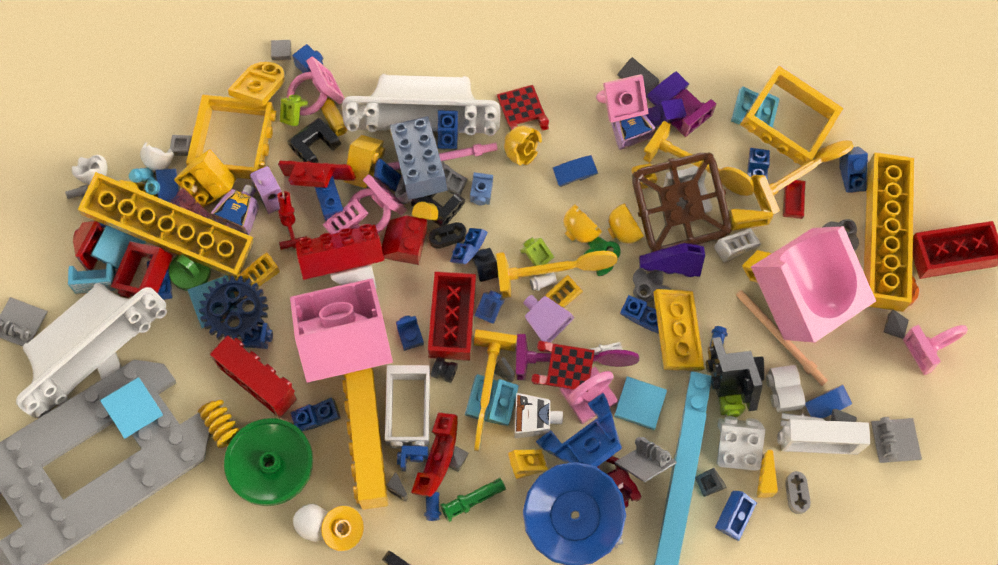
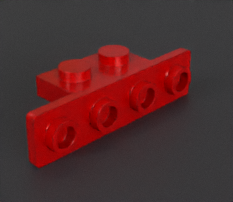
(315, 174)

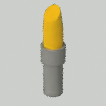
(77, 192)

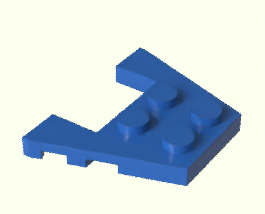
(592, 443)

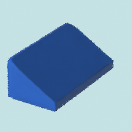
(736, 514)

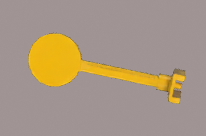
(731, 178)
(765, 192)
(589, 262)
(494, 342)

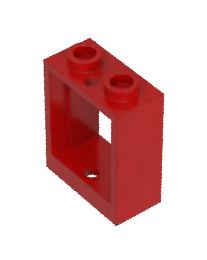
(155, 272)

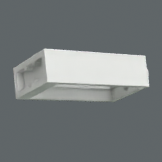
(407, 372)
(824, 437)

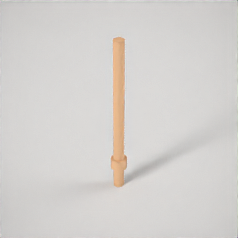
(809, 367)

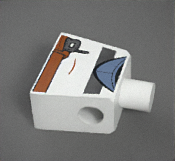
(534, 416)

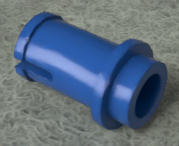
(719, 331)
(432, 507)

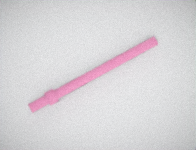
(476, 150)

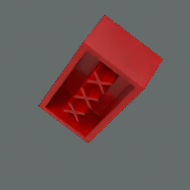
(955, 249)
(339, 251)
(452, 316)
(253, 376)

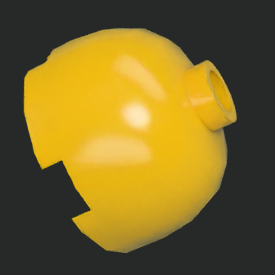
(521, 144)
(624, 225)
(580, 226)

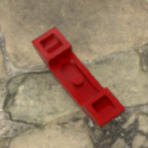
(440, 455)

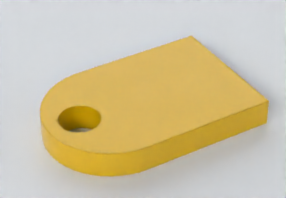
(258, 84)

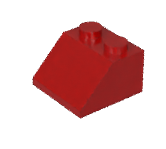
(404, 239)

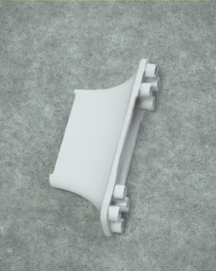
(415, 97)
(82, 342)

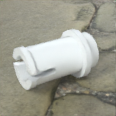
(542, 281)

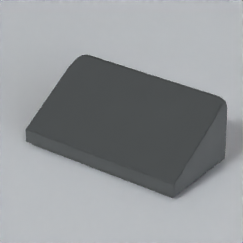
(634, 68)

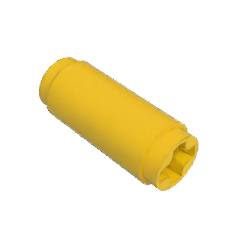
(333, 117)

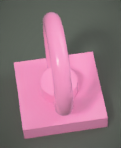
(322, 80)
(624, 98)
(382, 197)
(925, 349)
(579, 398)

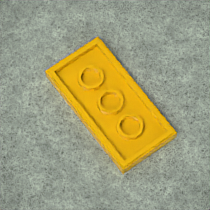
(678, 330)

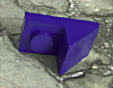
(668, 111)

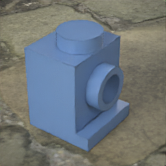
(483, 182)

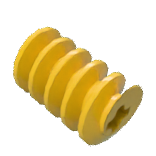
(218, 422)

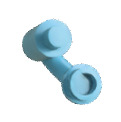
(145, 175)

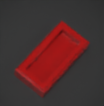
(794, 199)

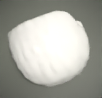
(155, 158)
(88, 166)
(308, 522)

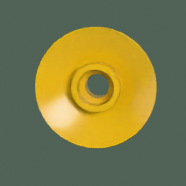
(351, 528)

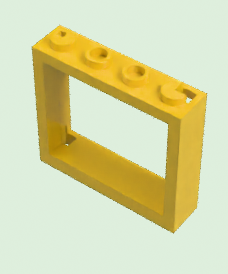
(806, 95)
(234, 105)

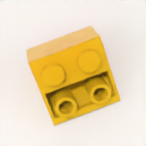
(206, 179)

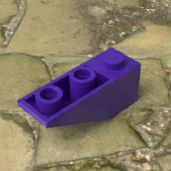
(679, 259)

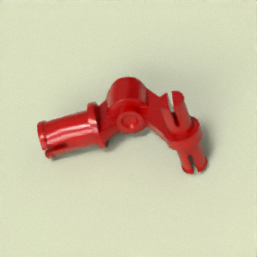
(287, 219)

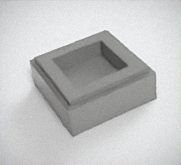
(281, 49)
(180, 144)

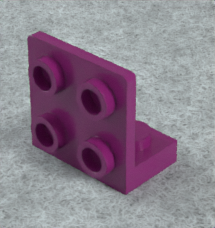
(696, 113)

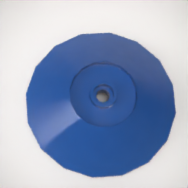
(558, 495)

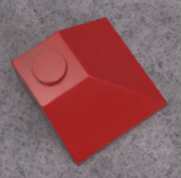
(84, 242)

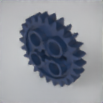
(220, 298)

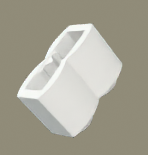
(786, 388)

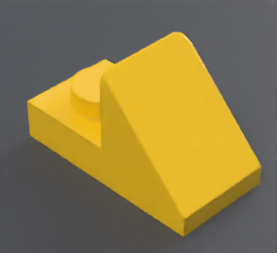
(527, 462)

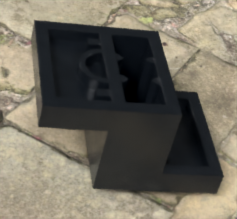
(734, 374)

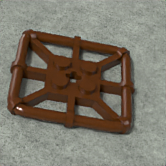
(689, 191)

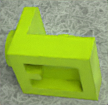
(291, 109)
(537, 251)
(731, 405)

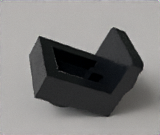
(485, 264)

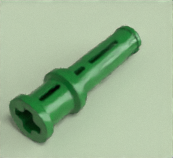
(465, 502)

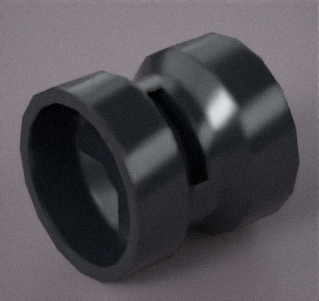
(444, 369)

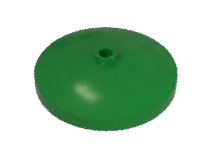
(264, 443)

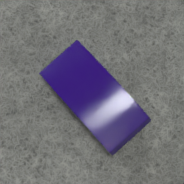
(668, 89)

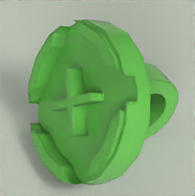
(187, 273)

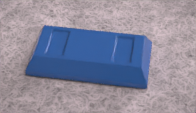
(387, 175)

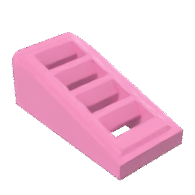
(336, 218)

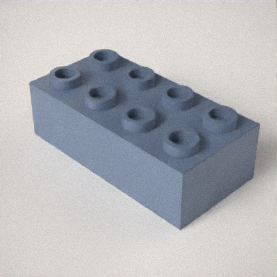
(418, 158)

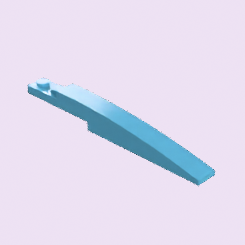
(684, 471)

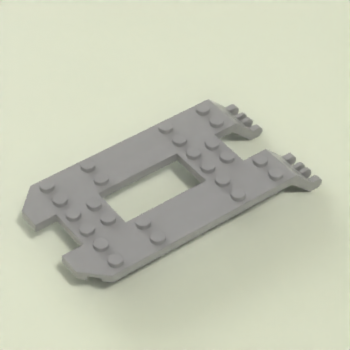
(57, 525)

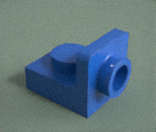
(489, 306)
(409, 332)
(260, 339)
(414, 453)

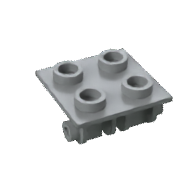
(20, 321)
(896, 440)
(646, 460)

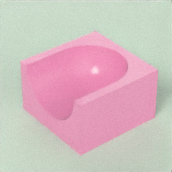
(813, 284)
(340, 330)

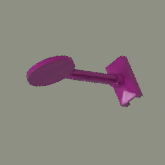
(611, 358)

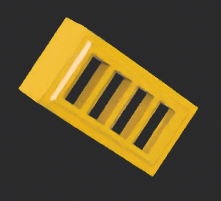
(749, 218)
(259, 264)
(567, 280)
(767, 480)

